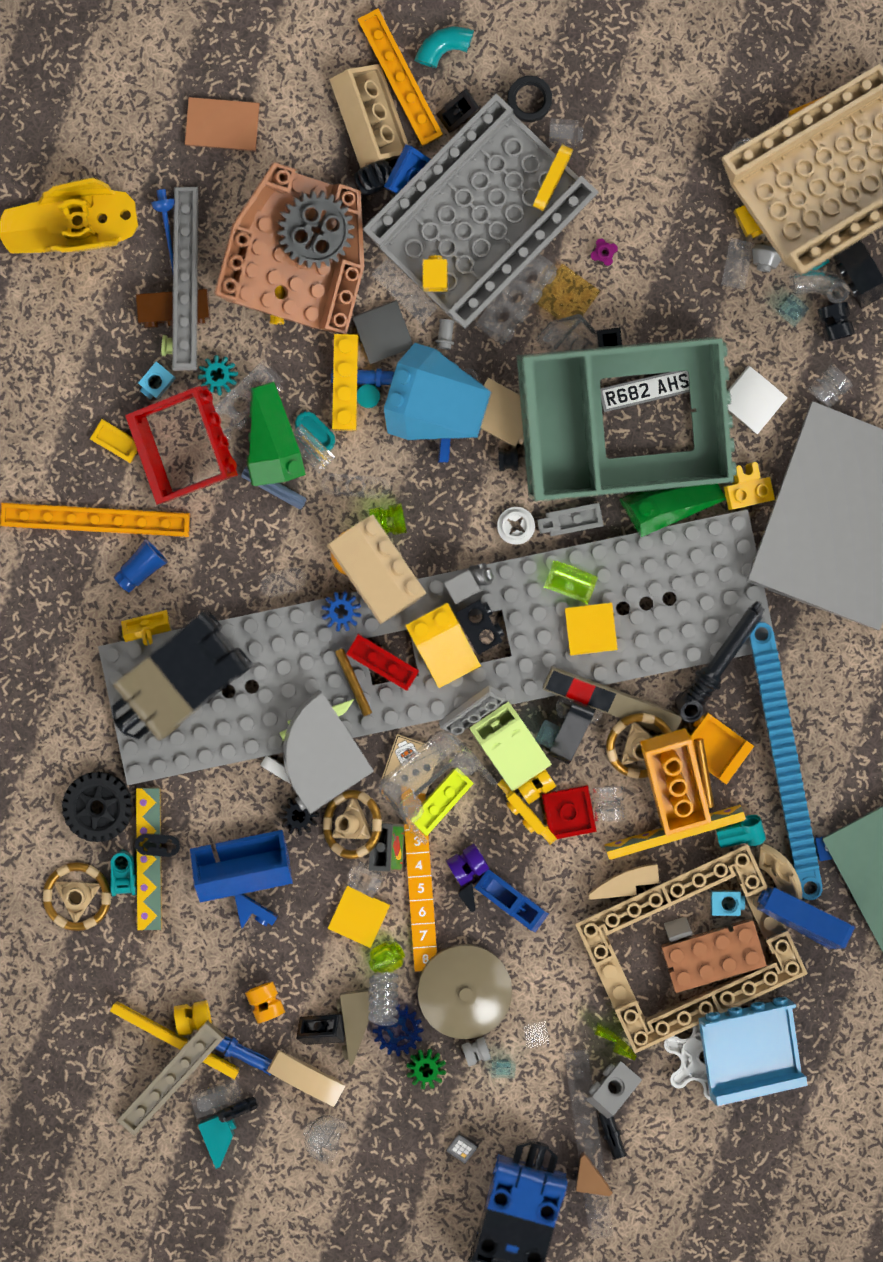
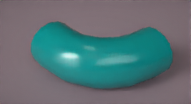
(442, 41)

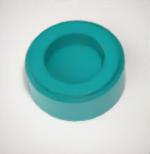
(368, 396)

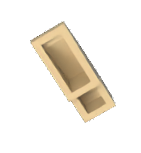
(625, 882)
(306, 1078)

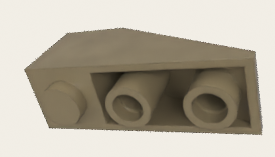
(355, 1020)

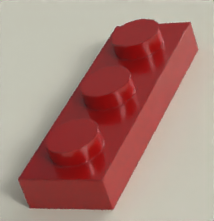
(382, 662)

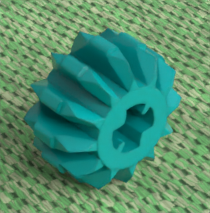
(215, 368)

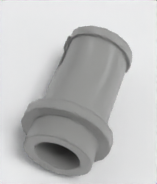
(445, 334)

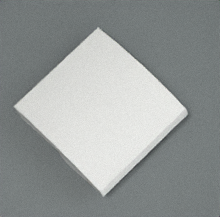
(754, 399)

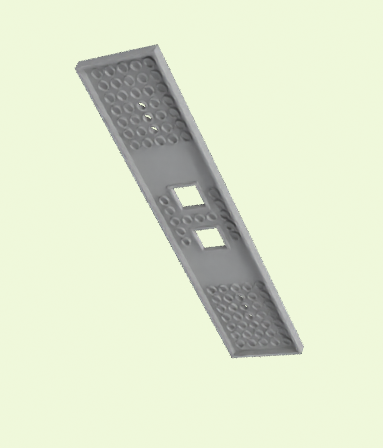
(296, 656)

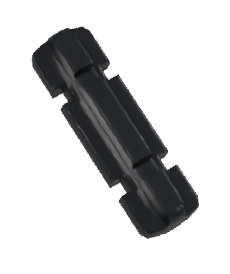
(237, 1109)

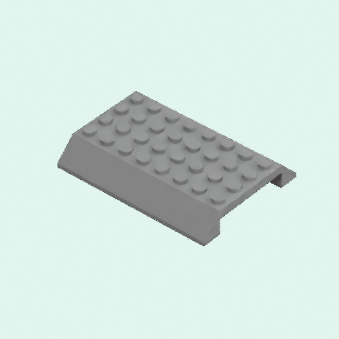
(478, 211)

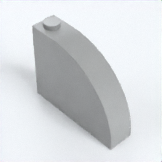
(320, 754)

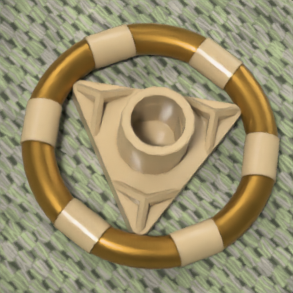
(632, 749)
(352, 824)
(76, 896)

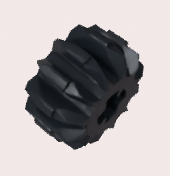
(372, 177)
(297, 823)

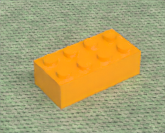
(675, 781)

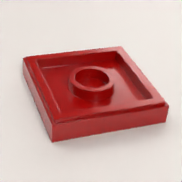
(569, 812)

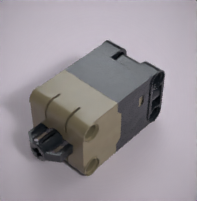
(178, 678)

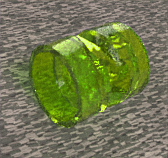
(394, 511)

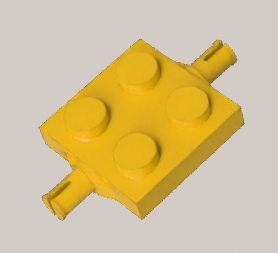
(530, 820)

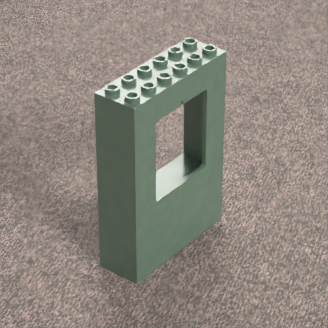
(567, 429)

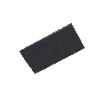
(320, 1029)

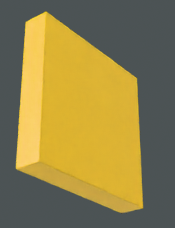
(591, 629)
(358, 916)

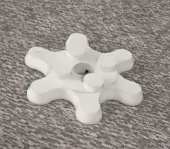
(691, 1066)

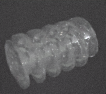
(382, 998)

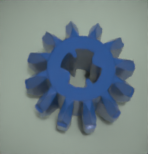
(334, 616)

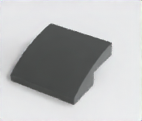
(383, 331)

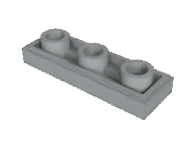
(472, 710)

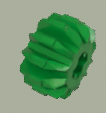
(419, 1072)

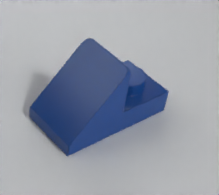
(247, 906)

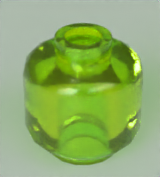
(386, 957)

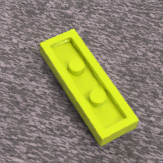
(442, 800)

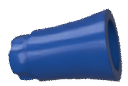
(140, 566)

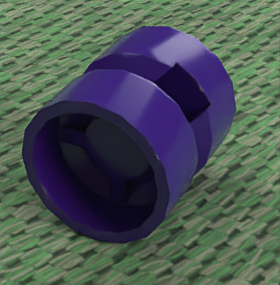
(475, 860)

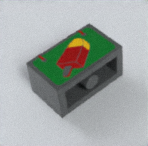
(388, 851)

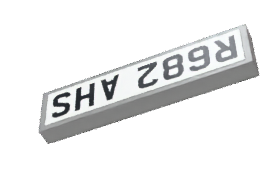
(644, 390)

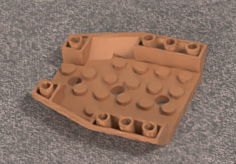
(257, 264)

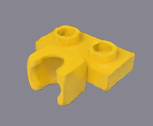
(748, 488)

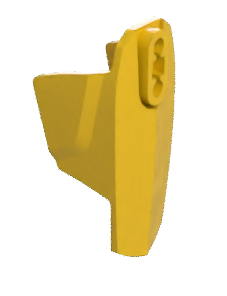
(69, 219)

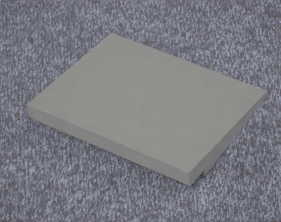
(828, 520)

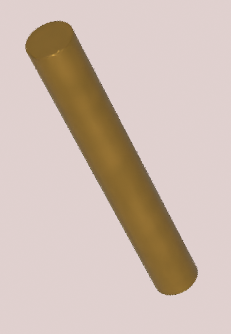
(353, 682)
(703, 770)

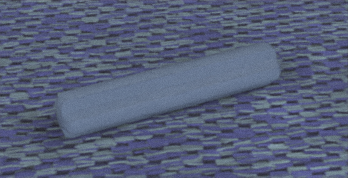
(280, 491)

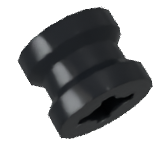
(508, 459)

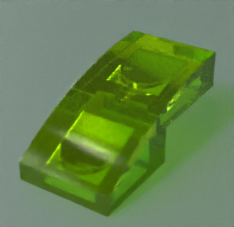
(620, 1046)

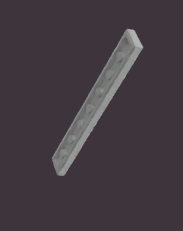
(185, 279)

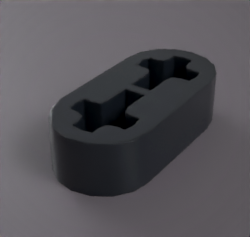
(157, 851)

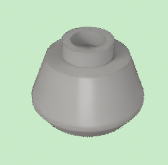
(765, 258)

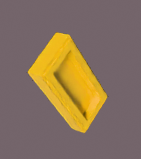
(115, 441)

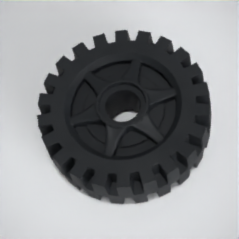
(79, 812)

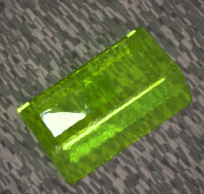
(571, 581)

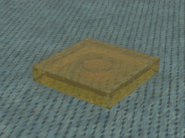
(567, 294)

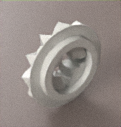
(514, 514)

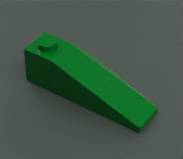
(273, 447)
(662, 507)

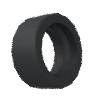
(542, 85)

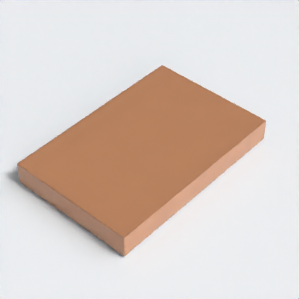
(222, 124)

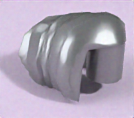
(482, 574)

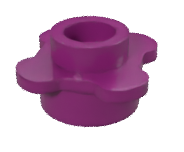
(605, 258)

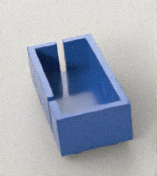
(243, 867)

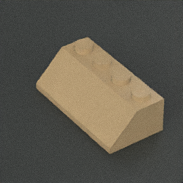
(369, 114)
(376, 569)

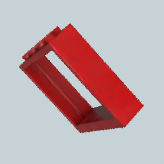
(150, 455)

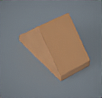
(589, 1178)

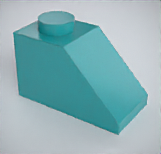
(217, 1137)

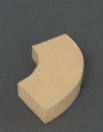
(780, 870)

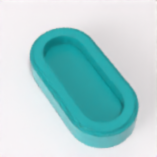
(316, 428)

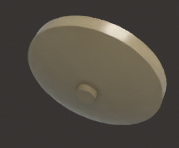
(464, 991)

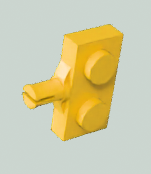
(146, 626)

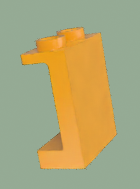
(722, 746)

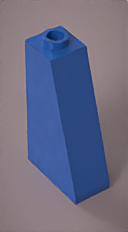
(805, 918)

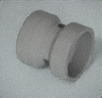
(476, 1051)

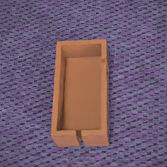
(713, 955)

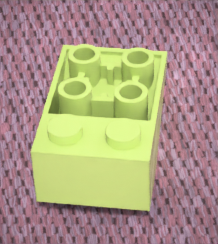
(510, 746)

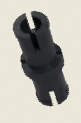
(612, 1136)

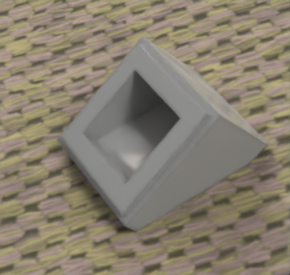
(677, 929)

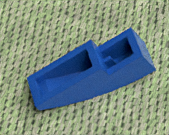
(511, 900)

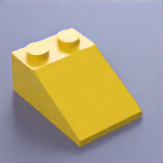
(443, 645)

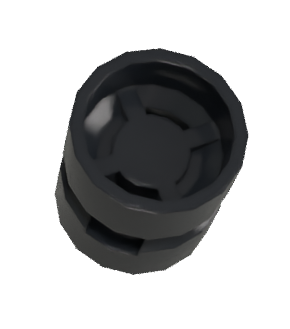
(836, 321)

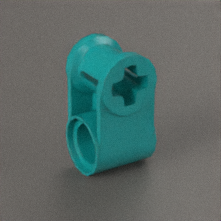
(123, 876)

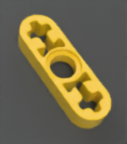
(553, 177)

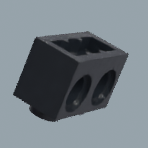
(474, 629)

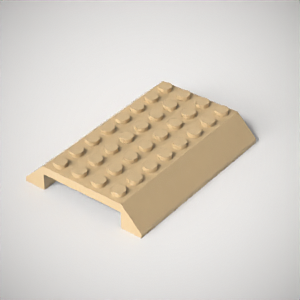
(817, 174)

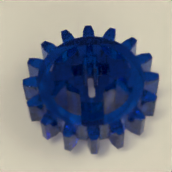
(409, 1034)

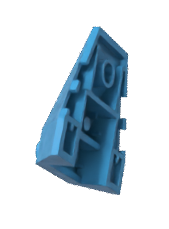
(433, 398)

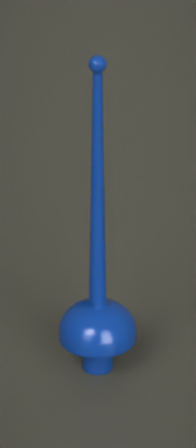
(164, 205)

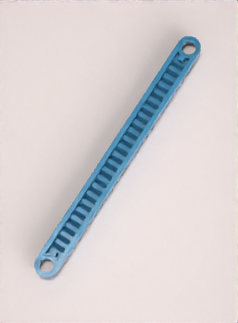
(785, 760)

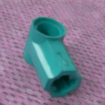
(747, 831)

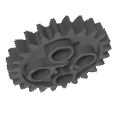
(296, 220)

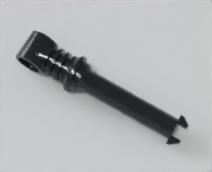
(709, 677)

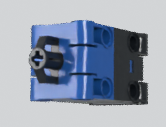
(520, 1208)

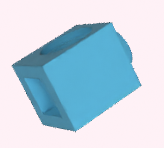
(156, 370)
(716, 903)

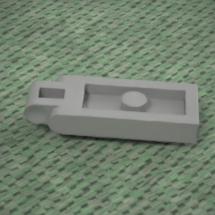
(571, 520)

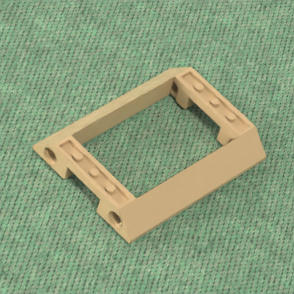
(647, 1032)

